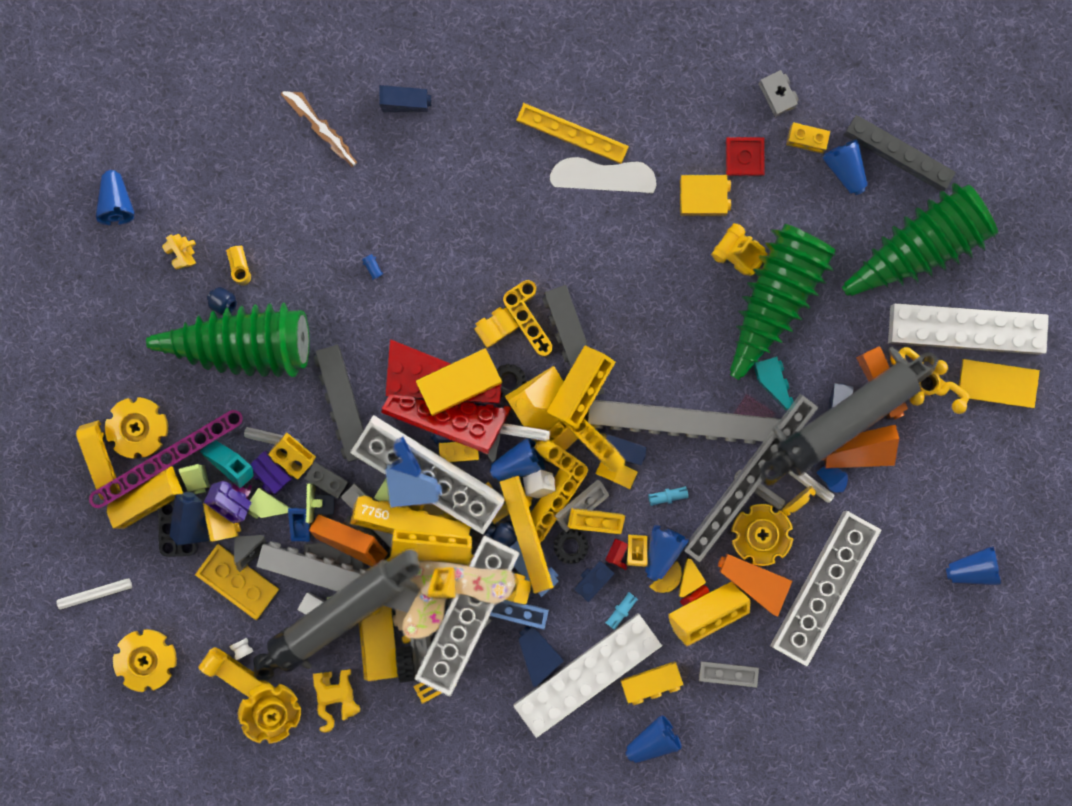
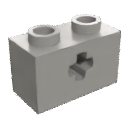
(769, 87)

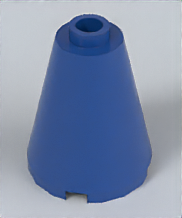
(848, 166)
(113, 200)
(518, 461)
(663, 551)
(976, 569)
(654, 741)

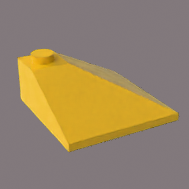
(534, 398)

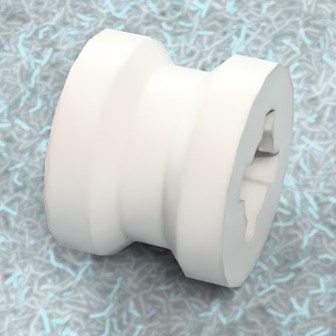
(241, 648)

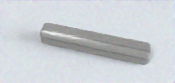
(263, 436)
(767, 495)

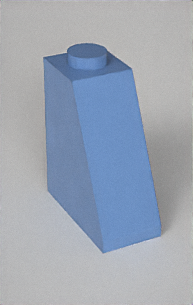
(411, 490)

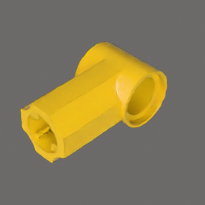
(238, 264)

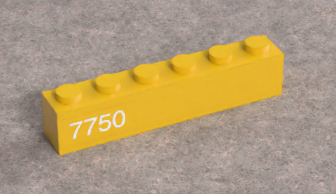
(384, 518)

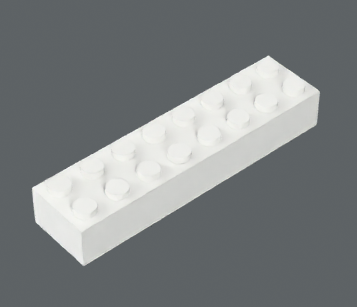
(968, 329)
(461, 493)
(825, 588)
(463, 623)
(587, 675)

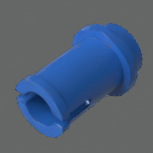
(372, 266)

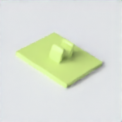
(311, 503)

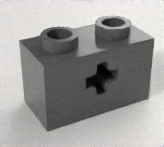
(327, 480)

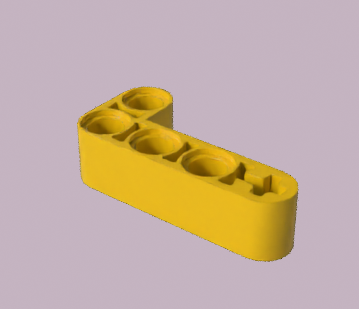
(530, 321)
(96, 456)
(230, 670)

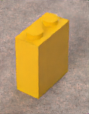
(704, 195)

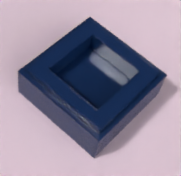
(328, 505)

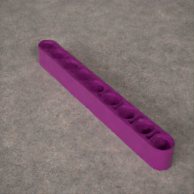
(159, 465)

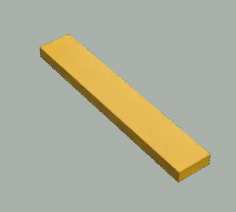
(572, 133)
(526, 534)

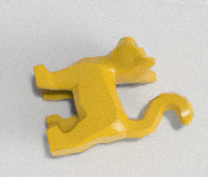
(331, 694)

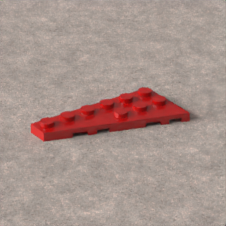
(409, 365)
(462, 423)

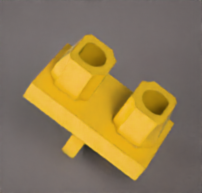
(182, 249)

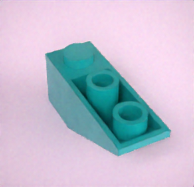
(771, 379)
(228, 462)

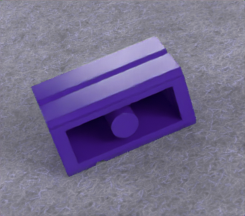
(270, 473)
(228, 502)

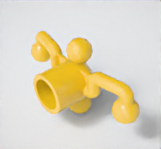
(939, 387)

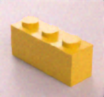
(652, 683)

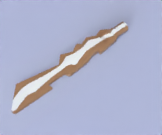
(320, 127)

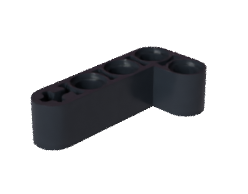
(164, 538)

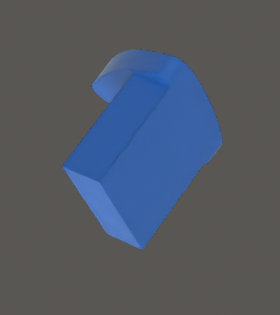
(833, 478)

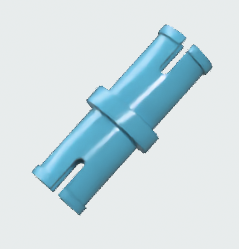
(668, 496)
(621, 611)

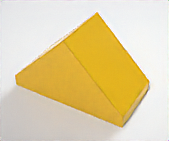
(623, 477)
(637, 550)
(691, 578)
(442, 583)

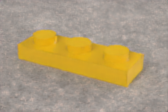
(596, 521)

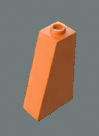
(873, 364)
(867, 449)
(348, 540)
(758, 583)

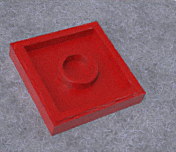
(745, 156)

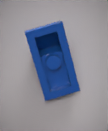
(407, 463)
(298, 527)

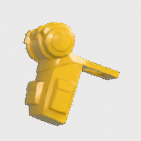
(739, 250)

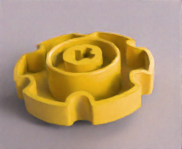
(140, 413)
(774, 544)
(131, 667)
(269, 713)

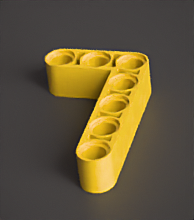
(566, 435)
(566, 483)

